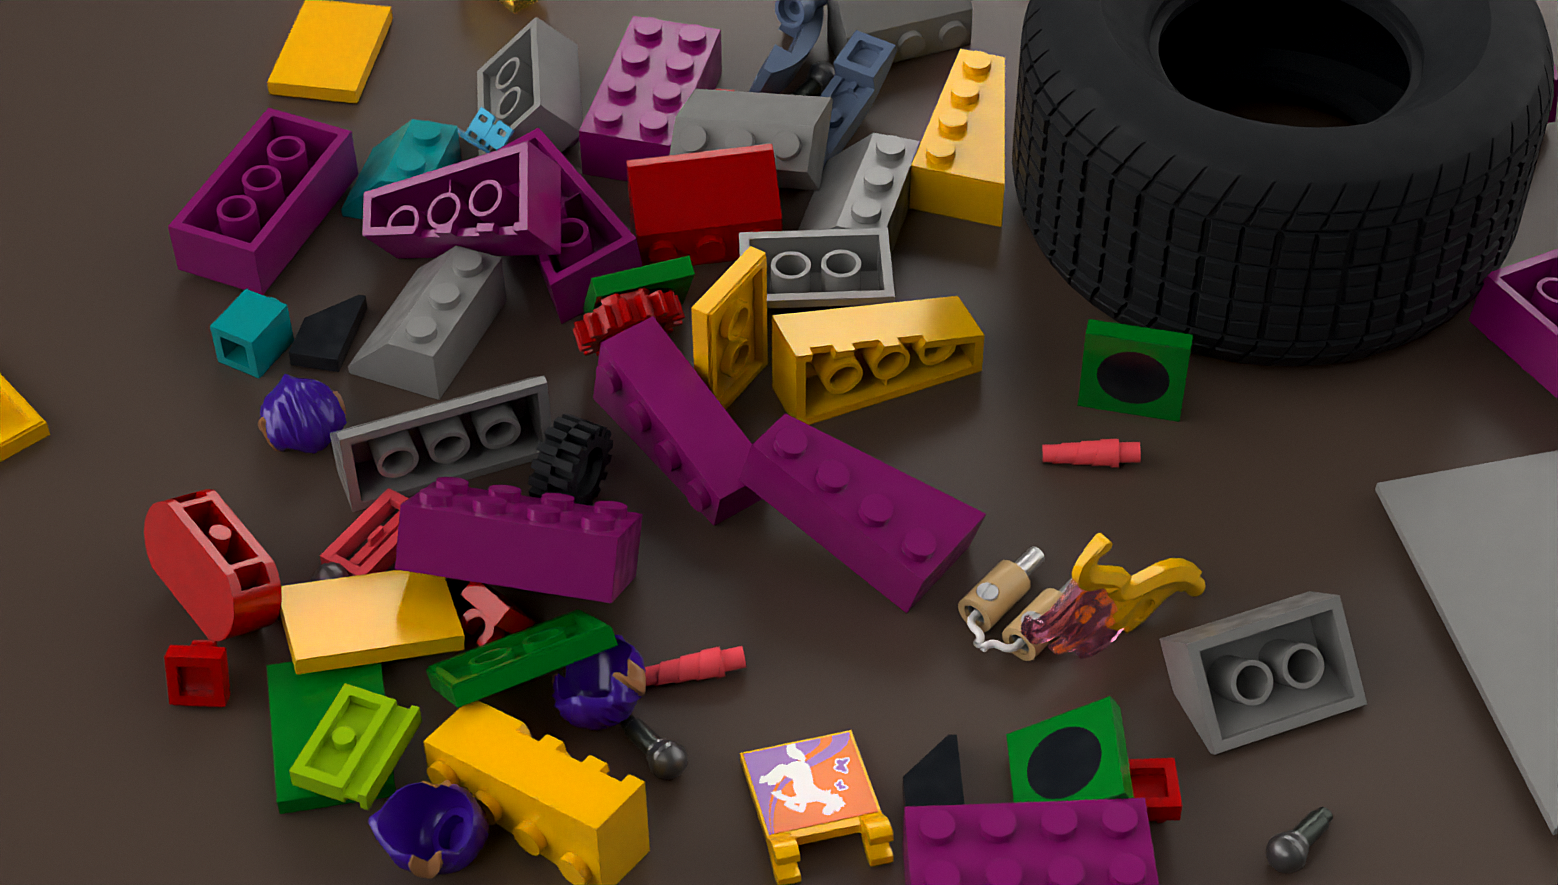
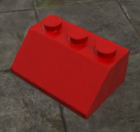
(702, 202)

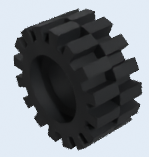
(572, 459)

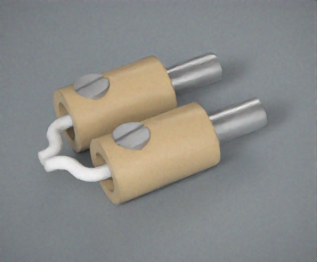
(997, 595)

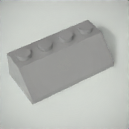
(444, 439)

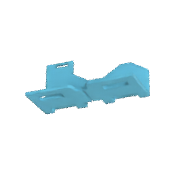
(486, 131)

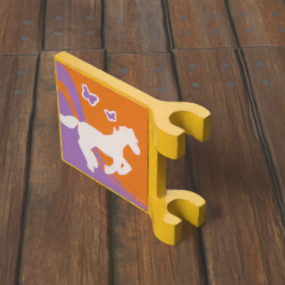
(814, 794)

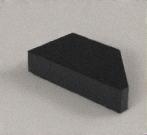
(328, 335)
(935, 777)

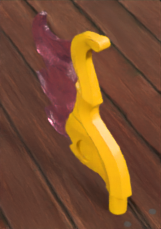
(1108, 600)

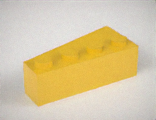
(963, 148)
(870, 354)
(542, 794)

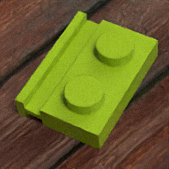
(355, 746)

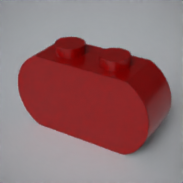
(212, 564)

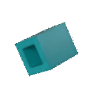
(252, 333)

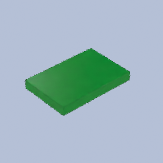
(520, 657)
(295, 712)

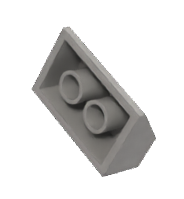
(911, 25)
(534, 86)
(740, 119)
(865, 187)
(825, 267)
(434, 323)
(1265, 670)

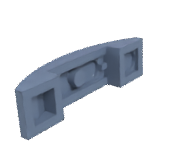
(783, 65)
(856, 83)

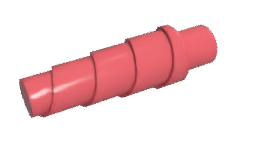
(1094, 453)
(696, 666)

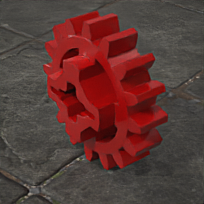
(623, 312)

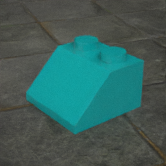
(404, 154)

